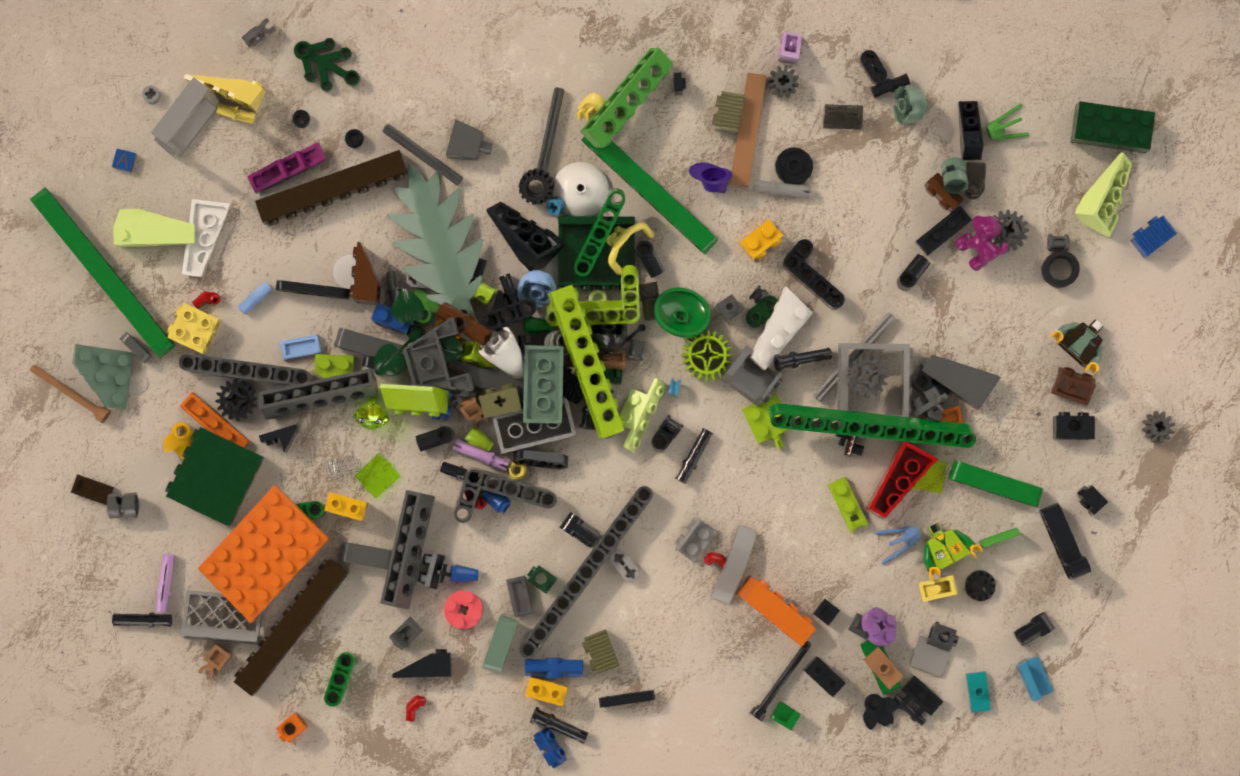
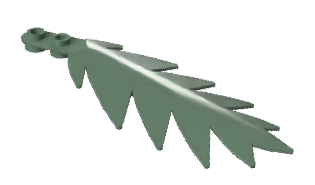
(438, 245)

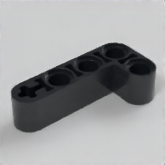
(816, 278)
(1064, 543)

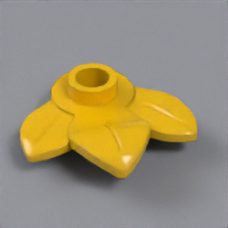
(178, 442)

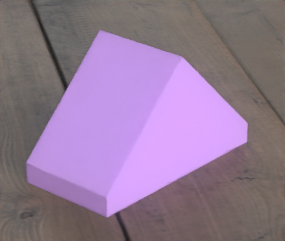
(790, 48)

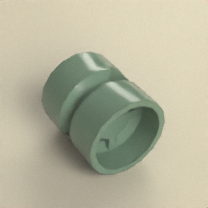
(954, 175)

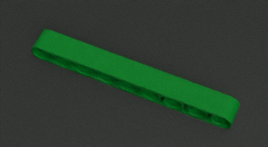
(655, 195)

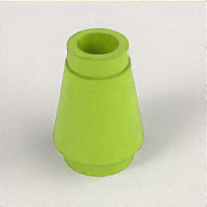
(478, 439)

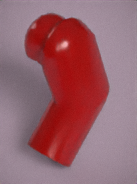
(206, 297)
(713, 557)

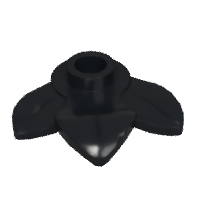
(881, 713)

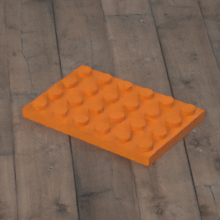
(263, 553)

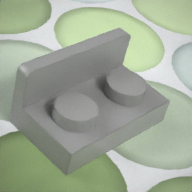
(695, 540)

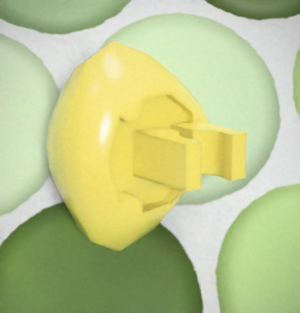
(590, 106)

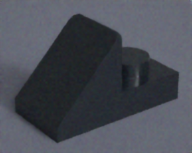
(285, 434)

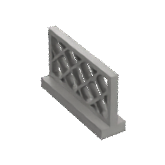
(215, 633)

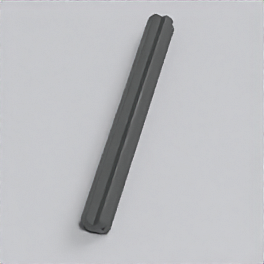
(550, 129)
(422, 154)

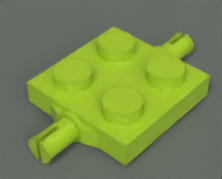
(760, 422)

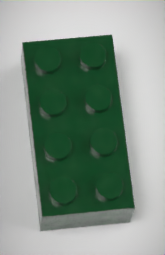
(1112, 127)

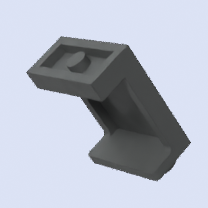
(750, 379)

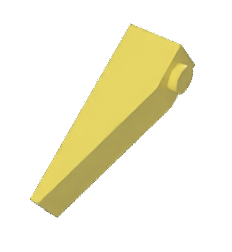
(238, 91)

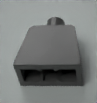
(467, 142)

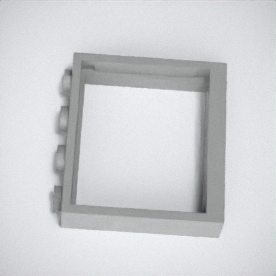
(185, 118)
(843, 364)

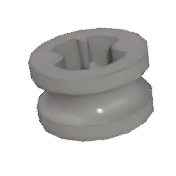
(146, 90)

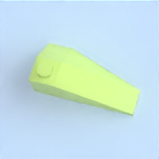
(1101, 201)
(146, 228)

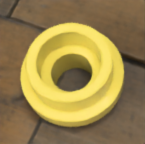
(516, 476)

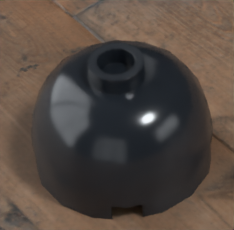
(609, 337)

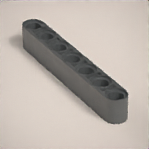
(236, 367)

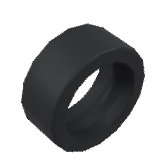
(1060, 283)

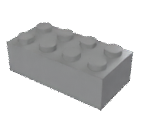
(516, 435)

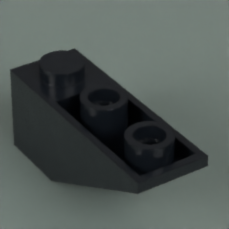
(970, 130)

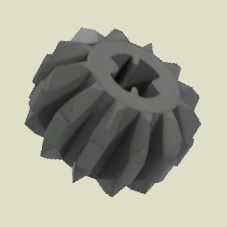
(788, 87)
(1164, 424)

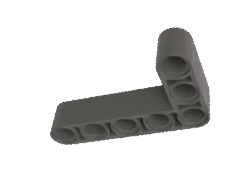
(500, 488)

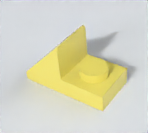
(938, 588)

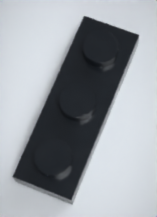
(943, 230)

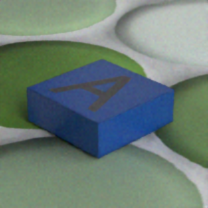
(124, 160)

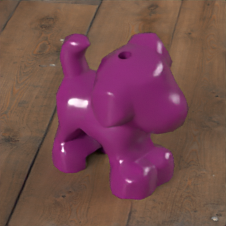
(986, 229)

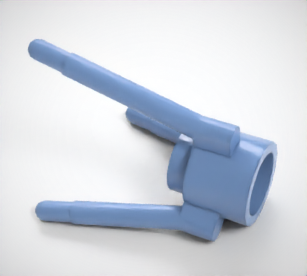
(909, 536)

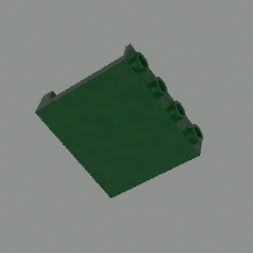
(573, 233)
(214, 476)

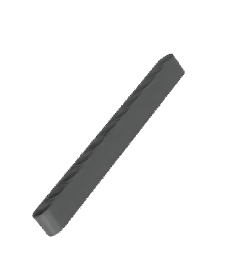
(369, 346)
(577, 577)

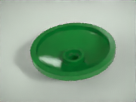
(683, 305)

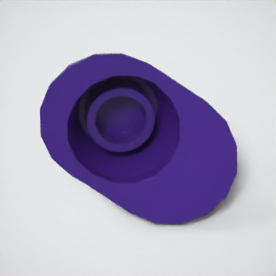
(711, 176)

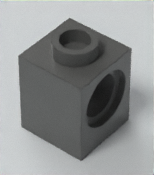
(729, 308)

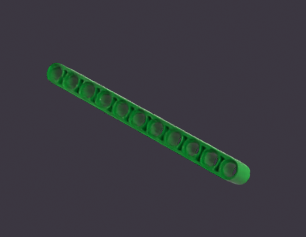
(102, 272)
(865, 420)

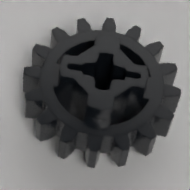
(235, 390)

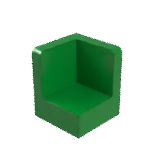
(785, 715)

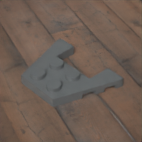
(427, 360)

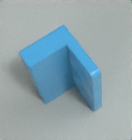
(1034, 678)

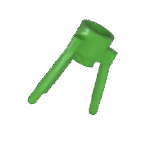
(996, 129)

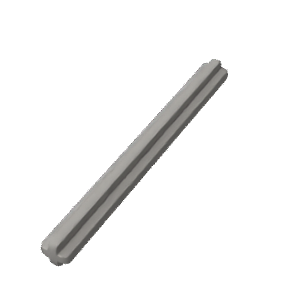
(872, 337)

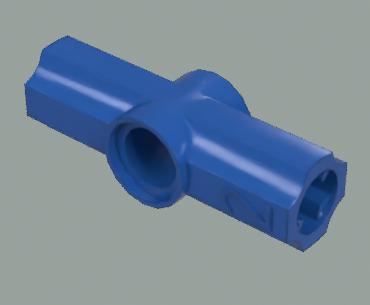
(553, 667)

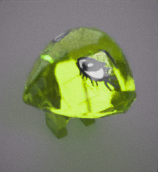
(371, 415)

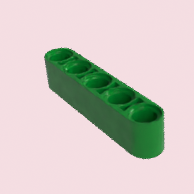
(600, 222)
(995, 483)

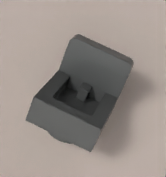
(405, 633)

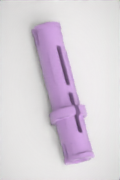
(481, 455)
(161, 606)

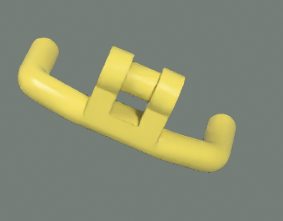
(619, 237)

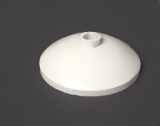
(591, 198)

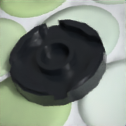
(793, 166)

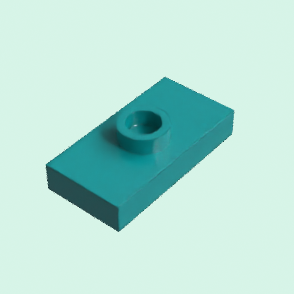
(978, 691)

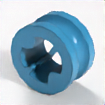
(556, 201)
(674, 387)

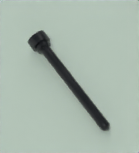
(760, 710)

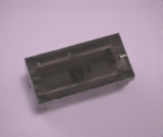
(842, 116)

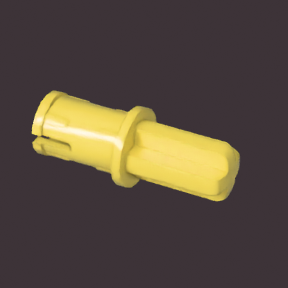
(236, 113)

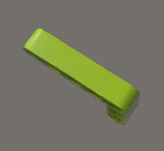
(602, 307)

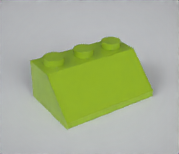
(415, 399)

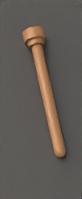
(100, 413)

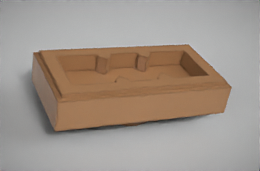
(883, 668)

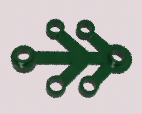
(324, 62)

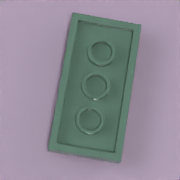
(543, 384)

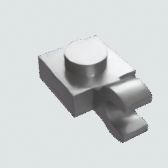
(254, 35)

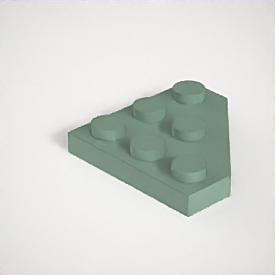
(105, 372)

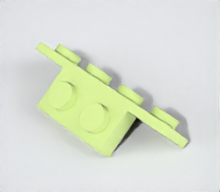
(638, 412)

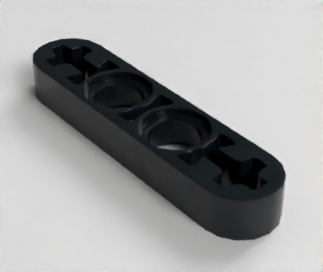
(312, 289)

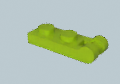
(847, 504)

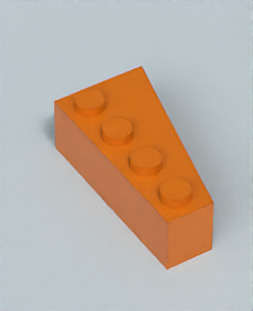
(776, 610)

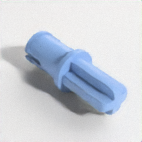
(255, 298)

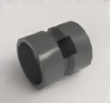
(123, 505)

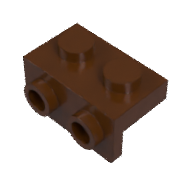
(935, 188)

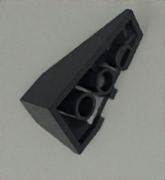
(529, 242)

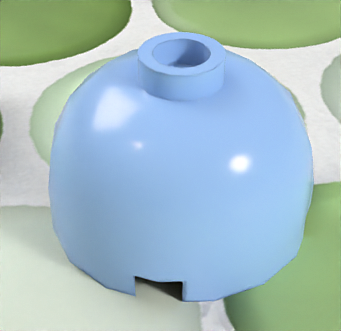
(535, 286)

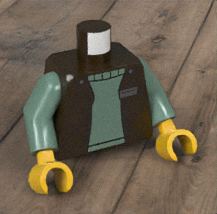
(1081, 343)

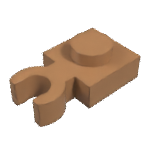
(472, 410)
(216, 659)

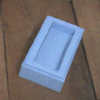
(301, 347)

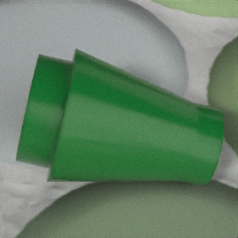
(536, 325)

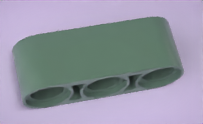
(500, 644)

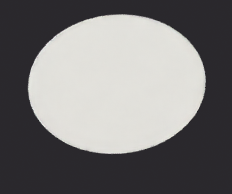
(342, 271)

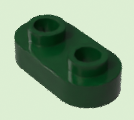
(762, 311)

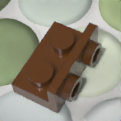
(1074, 385)

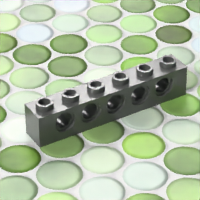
(318, 394)
(407, 549)

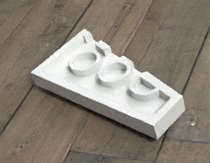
(208, 222)
(783, 324)

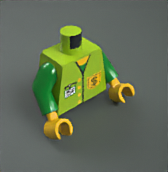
(946, 549)

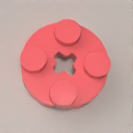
(473, 614)

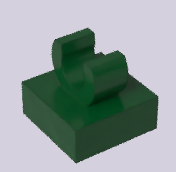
(613, 375)

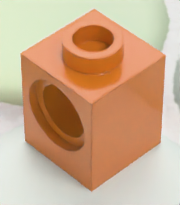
(299, 724)

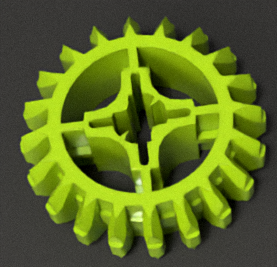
(716, 355)

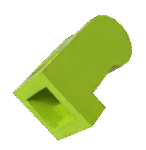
(485, 294)
(472, 355)

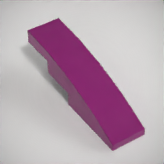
(287, 168)

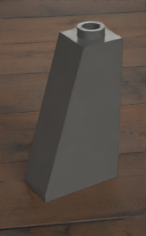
(963, 381)

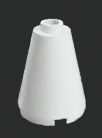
(504, 353)

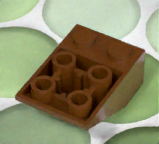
(366, 284)

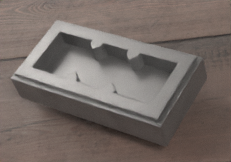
(519, 596)

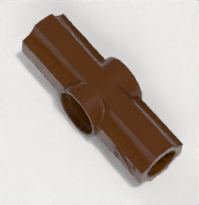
(473, 328)

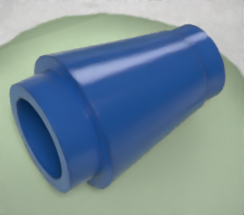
(498, 502)
(463, 574)

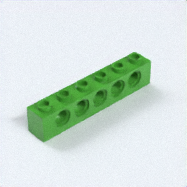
(618, 99)

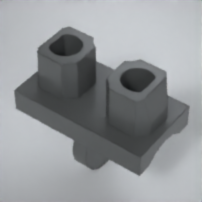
(931, 408)

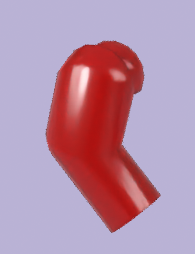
(480, 502)
(413, 705)

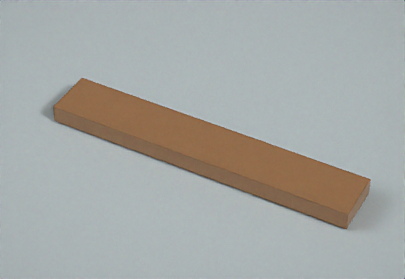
(748, 130)

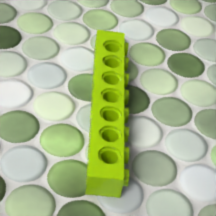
(577, 355)

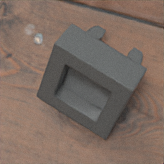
(856, 626)

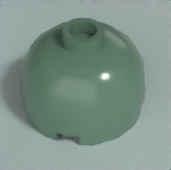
(910, 104)

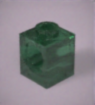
(551, 579)

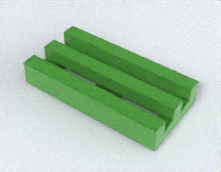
(999, 537)

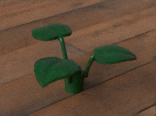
(407, 308)

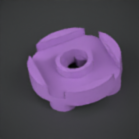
(871, 622)

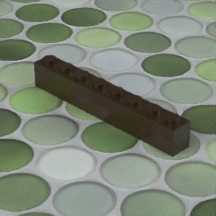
(331, 187)
(291, 627)

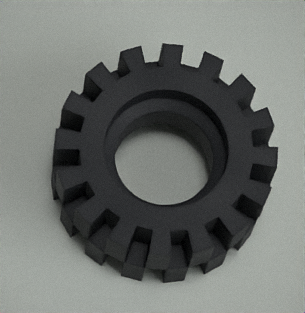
(536, 197)

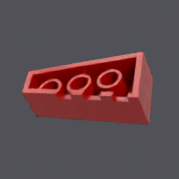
(901, 475)

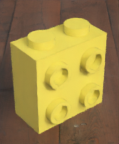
(193, 328)

